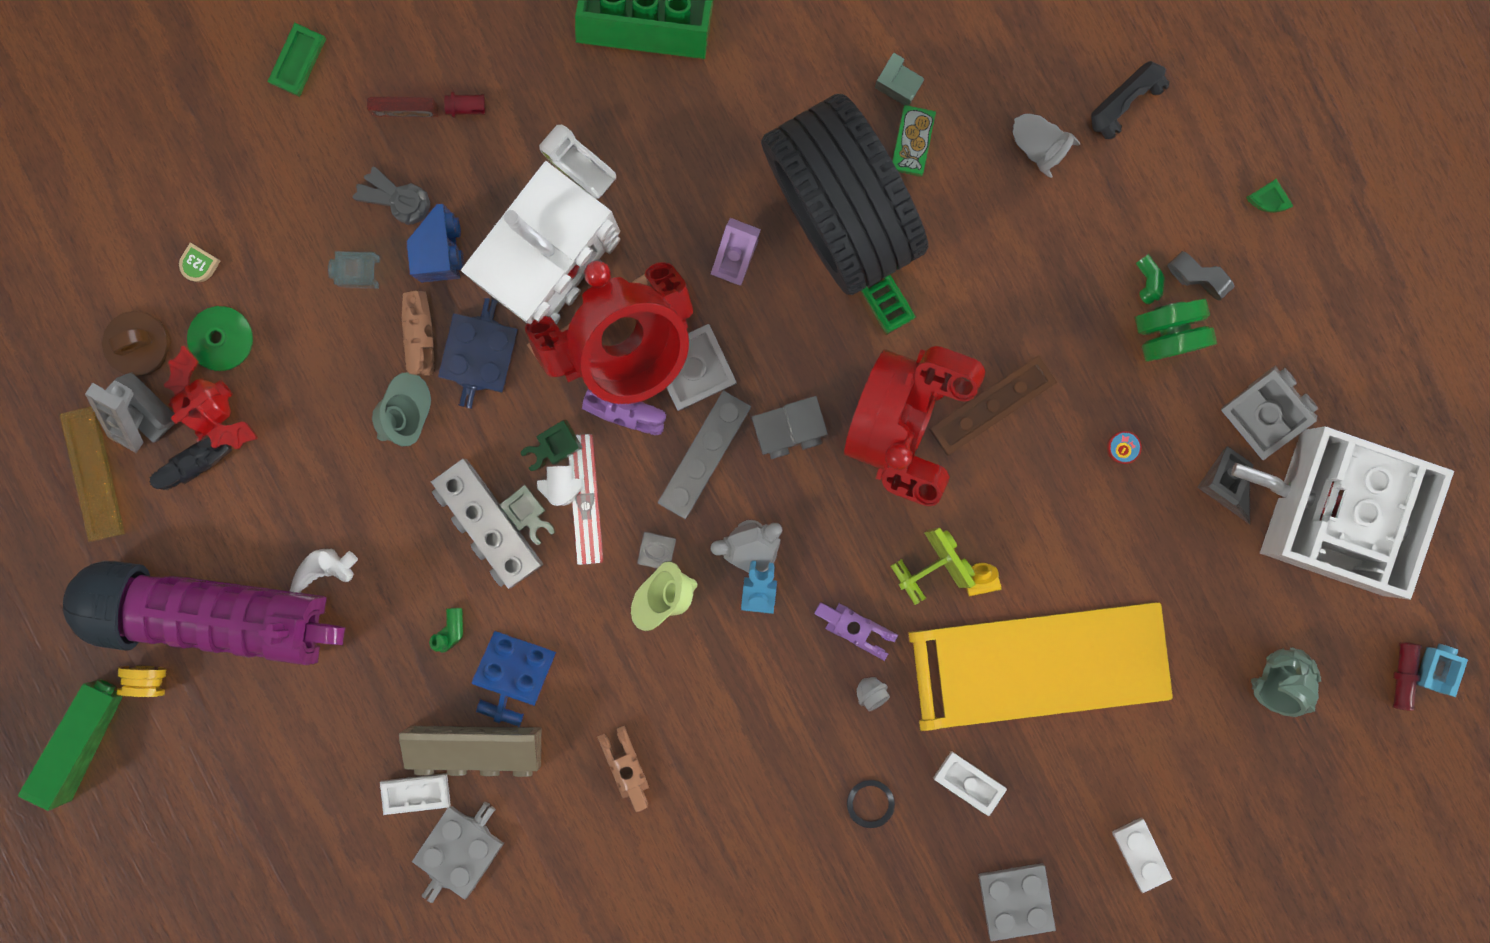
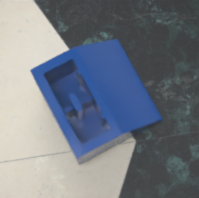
(434, 249)

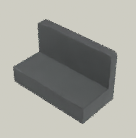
(156, 414)

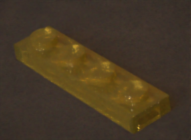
(92, 474)

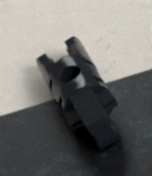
(188, 464)

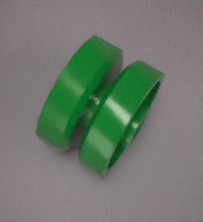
(1175, 329)

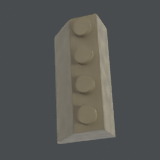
(471, 749)

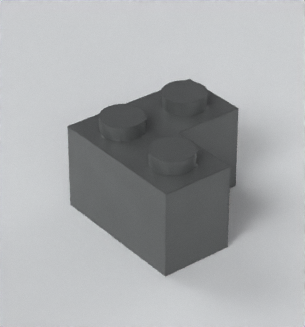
(789, 427)

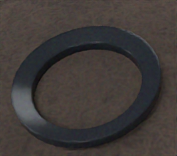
(871, 824)

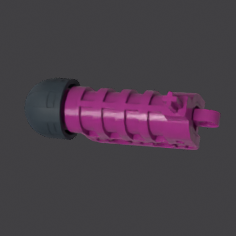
(123, 605)

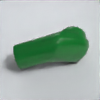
(1154, 280)

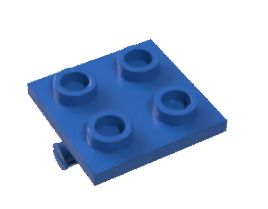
(514, 671)

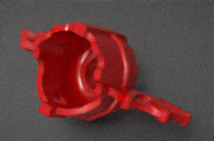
(203, 404)

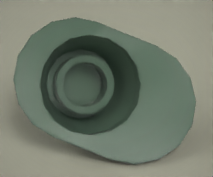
(402, 410)

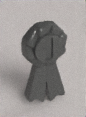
(407, 203)

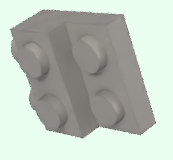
(1271, 412)

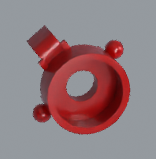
(639, 364)
(897, 412)

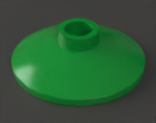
(235, 341)

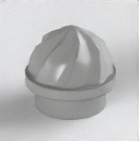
(872, 693)

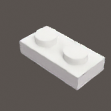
(970, 783)
(1142, 855)

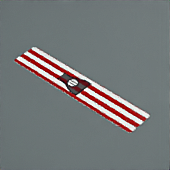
(586, 504)

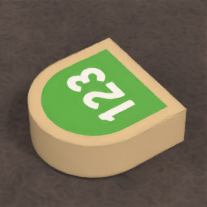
(197, 264)

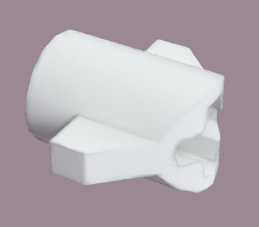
(560, 486)

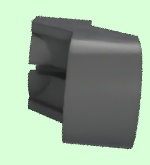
(1212, 279)

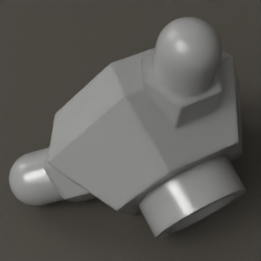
(750, 543)

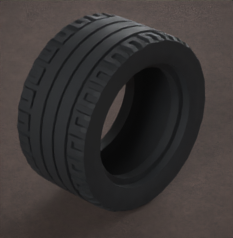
(845, 193)

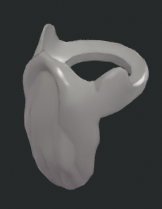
(1042, 141)

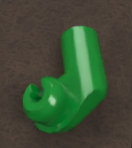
(451, 633)

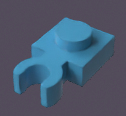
(759, 590)

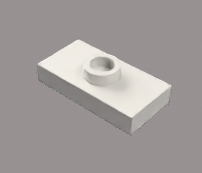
(415, 794)

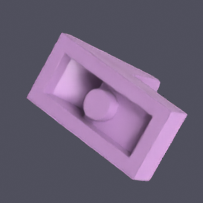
(735, 251)

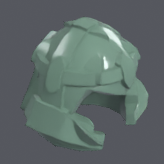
(1288, 683)

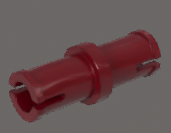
(1407, 676)

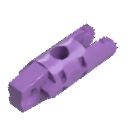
(633, 416)
(838, 623)

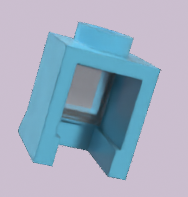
(1442, 670)

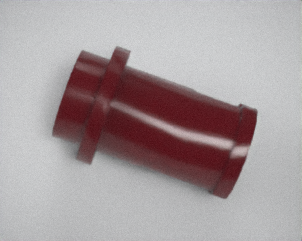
(464, 104)

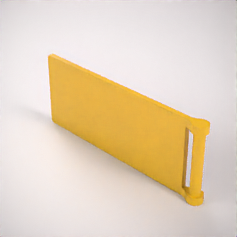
(1044, 665)

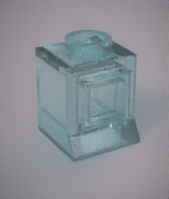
(354, 269)

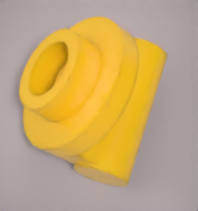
(985, 578)

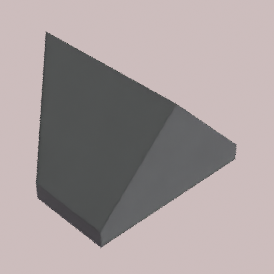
(1228, 489)

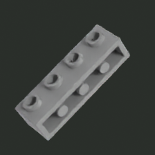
(486, 523)

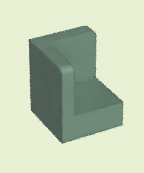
(899, 81)

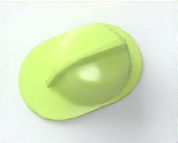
(661, 596)

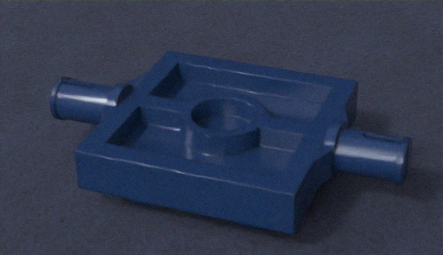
(478, 353)

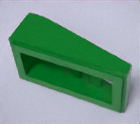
(901, 320)

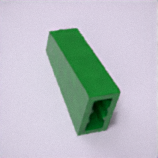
(72, 746)

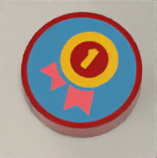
(1124, 447)

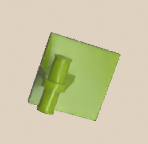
(944, 546)

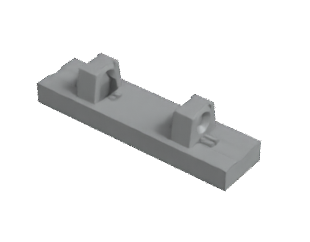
(116, 415)

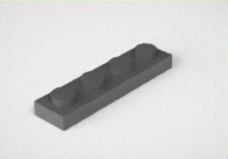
(704, 454)

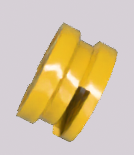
(141, 681)

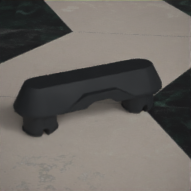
(1147, 77)

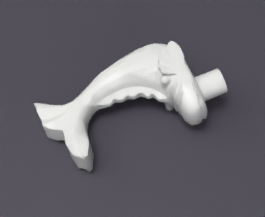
(322, 563)

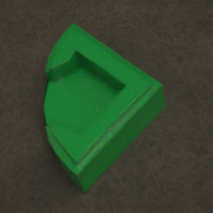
(1270, 198)

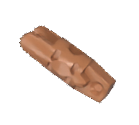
(417, 333)
(628, 784)

